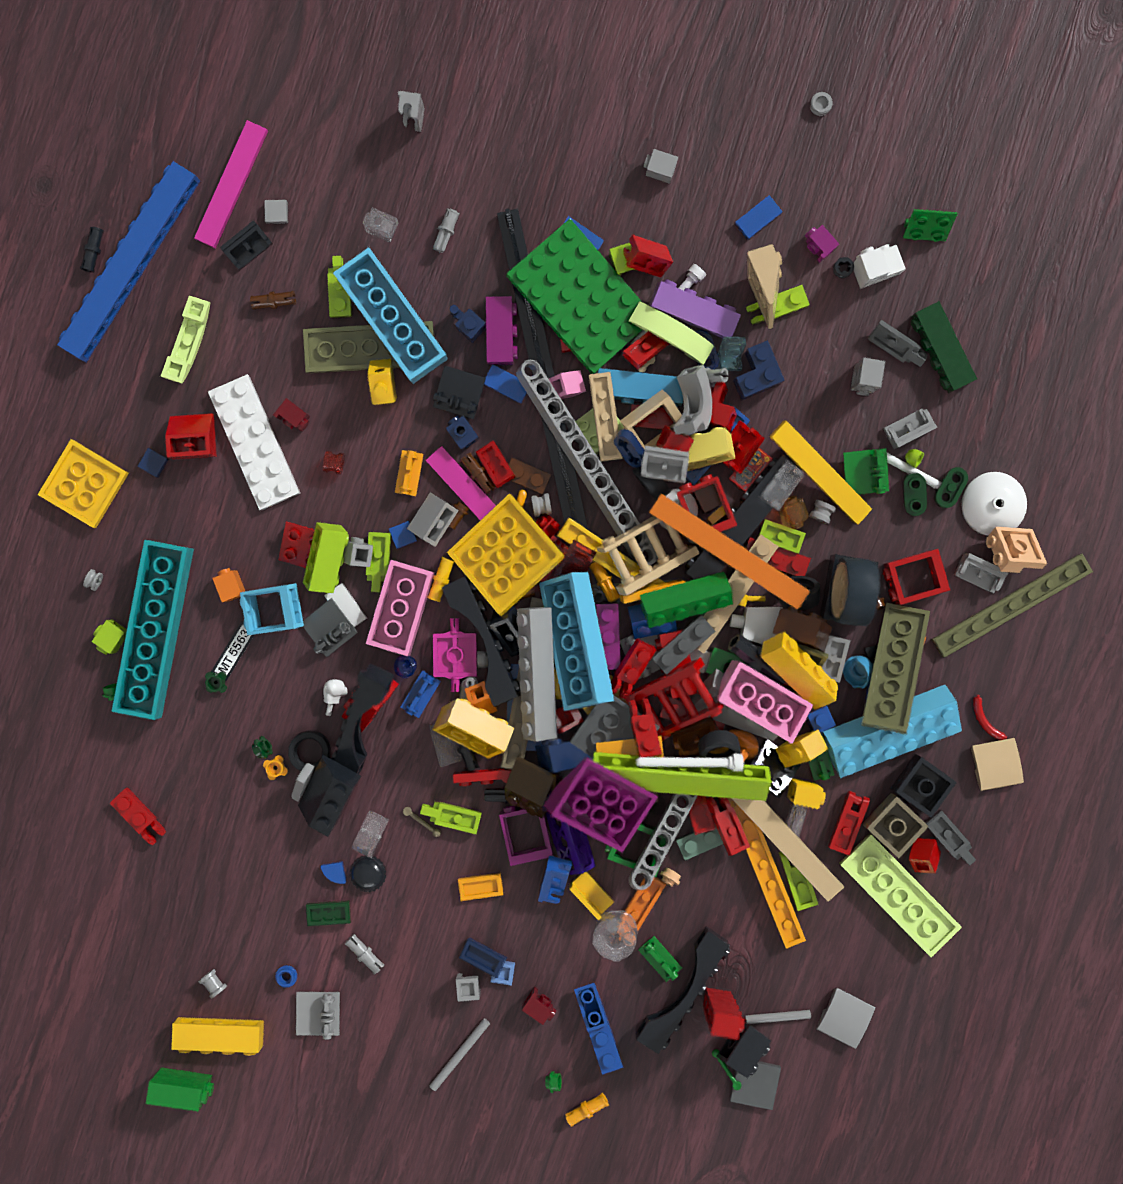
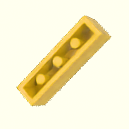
(799, 670)
(217, 1035)

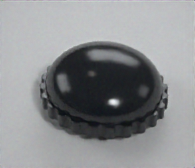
(368, 873)

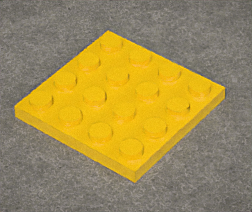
(505, 554)

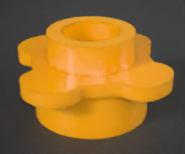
(269, 766)

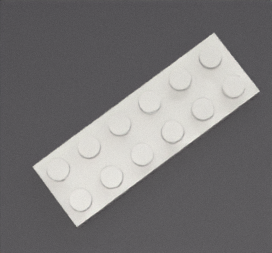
(254, 442)

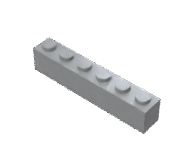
(536, 673)

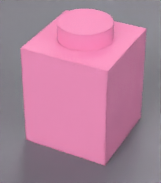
(568, 384)

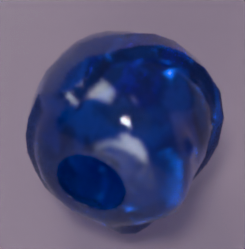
(405, 666)

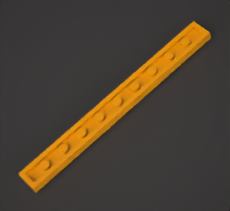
(769, 877)

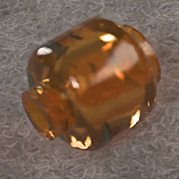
(793, 512)

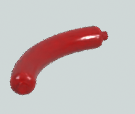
(978, 709)

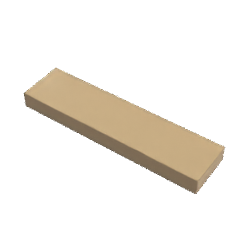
(604, 415)

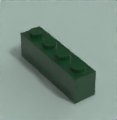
(943, 347)

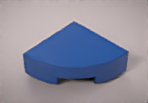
(334, 872)

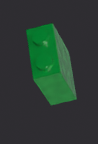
(179, 1089)

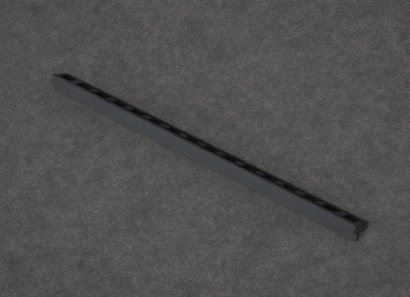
(538, 351)

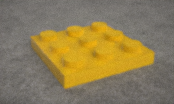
(83, 483)

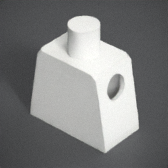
(756, 623)

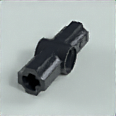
(752, 657)

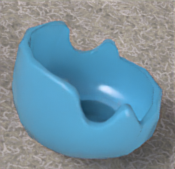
(858, 671)

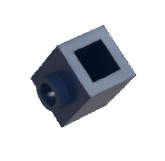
(462, 432)

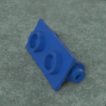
(420, 694)

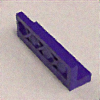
(578, 845)

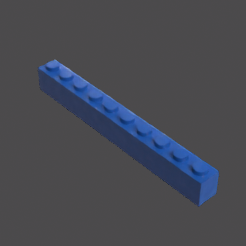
(129, 261)

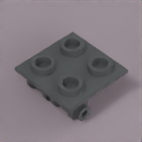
(328, 628)

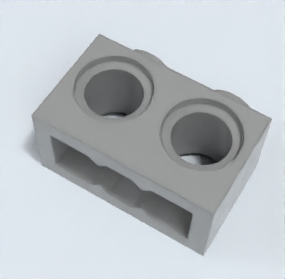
(867, 376)

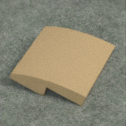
(997, 764)

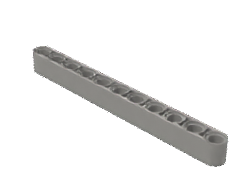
(585, 452)

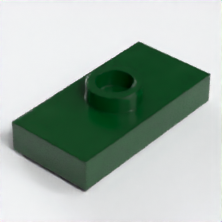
(328, 913)

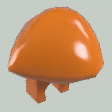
(748, 743)

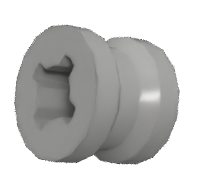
(541, 505)
(822, 512)

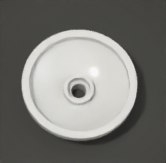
(980, 499)

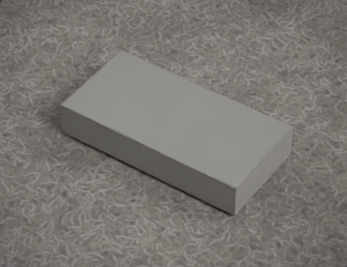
(302, 781)

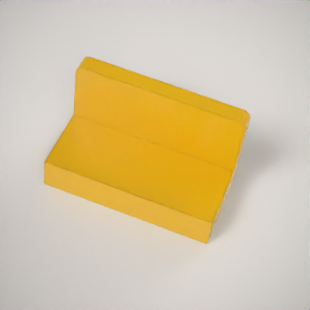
(591, 894)

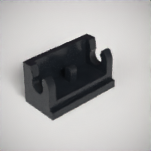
(246, 245)

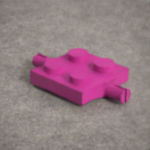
(455, 655)

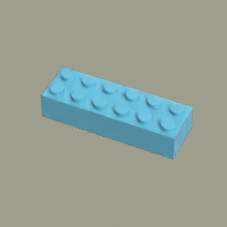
(390, 315)
(577, 641)
(859, 747)

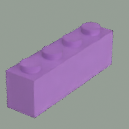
(694, 310)

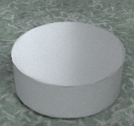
(821, 103)

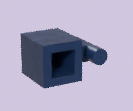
(469, 323)

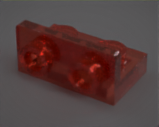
(576, 559)

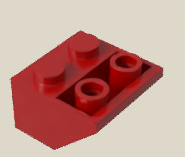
(191, 437)

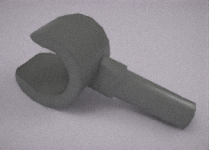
(601, 596)

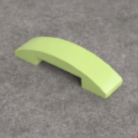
(672, 332)
(188, 340)

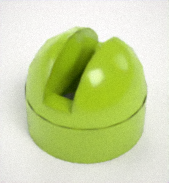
(914, 457)

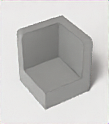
(467, 988)

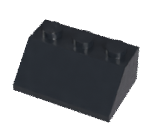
(327, 795)

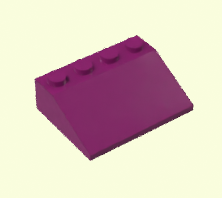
(600, 803)

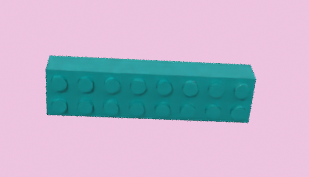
(152, 630)

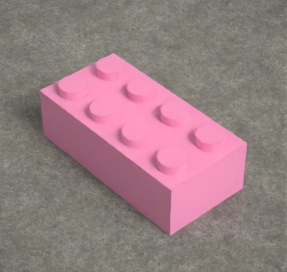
(400, 608)

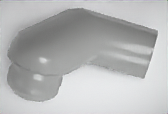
(468, 682)

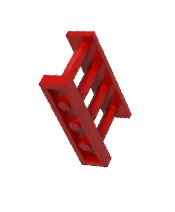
(674, 680)

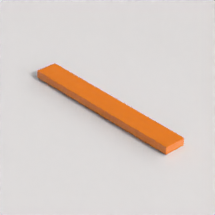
(729, 551)

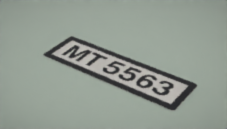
(233, 651)

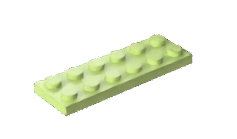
(900, 895)

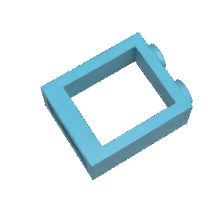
(290, 607)

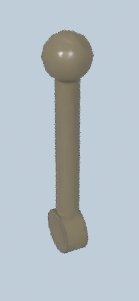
(408, 811)

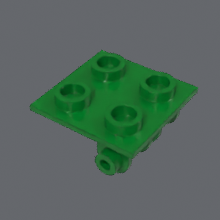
(929, 225)
(867, 471)

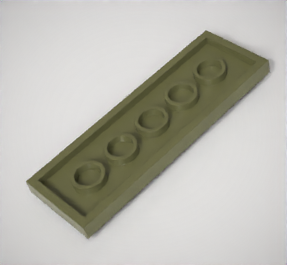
(345, 348)
(896, 668)

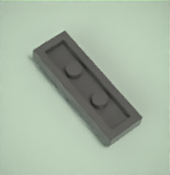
(683, 644)

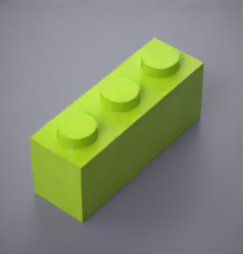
(325, 557)

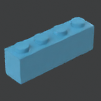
(642, 386)

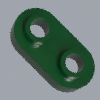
(950, 488)
(915, 494)

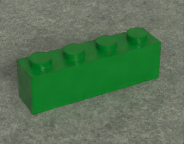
(686, 599)

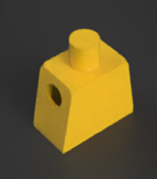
(381, 383)

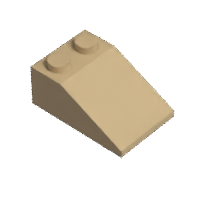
(764, 276)

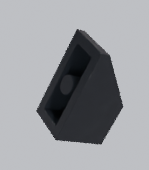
(506, 630)

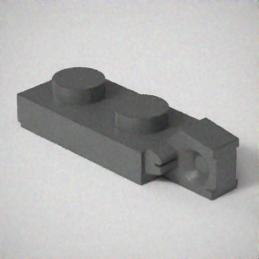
(897, 344)
(950, 837)

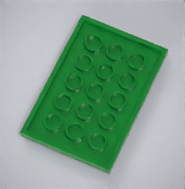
(578, 295)

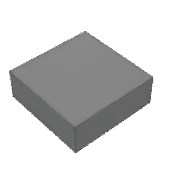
(276, 211)

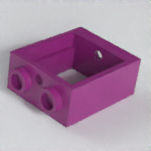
(525, 855)

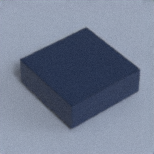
(153, 462)

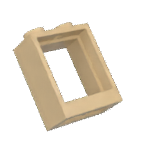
(646, 408)

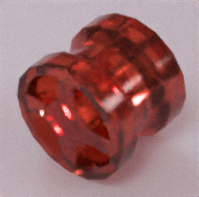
(333, 462)

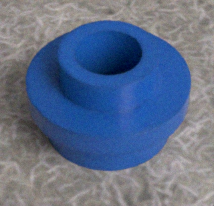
(283, 981)

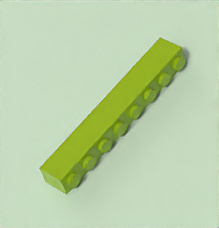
(749, 784)

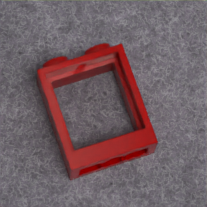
(704, 482)
(937, 572)

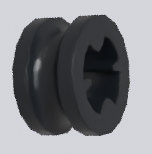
(844, 274)

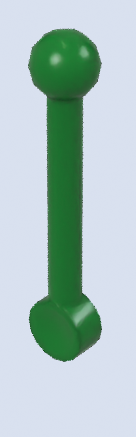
(736, 1084)

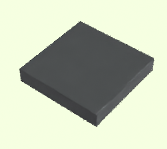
(759, 1088)

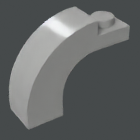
(697, 401)

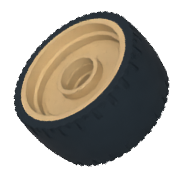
(854, 591)

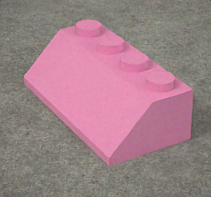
(763, 701)

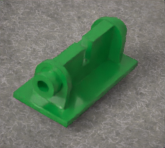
(821, 766)
(660, 959)

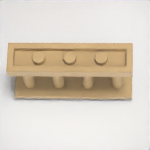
(647, 572)

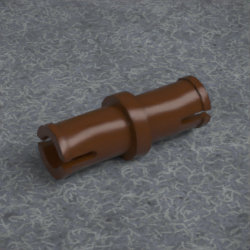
(273, 300)
(478, 473)

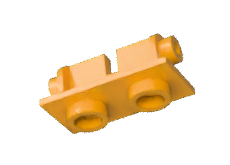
(409, 473)

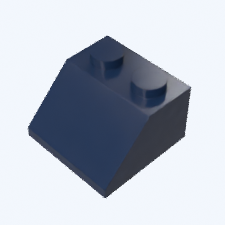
(558, 755)

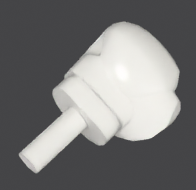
(332, 692)

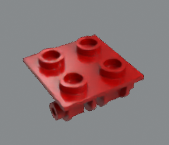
(296, 544)

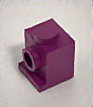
(821, 242)

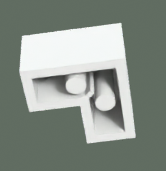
(877, 265)

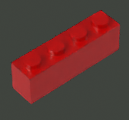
(722, 1013)

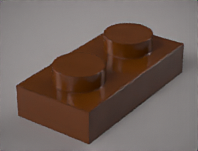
(529, 476)

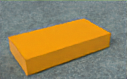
(480, 886)

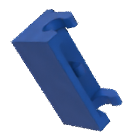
(554, 879)

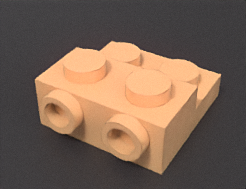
(1015, 549)

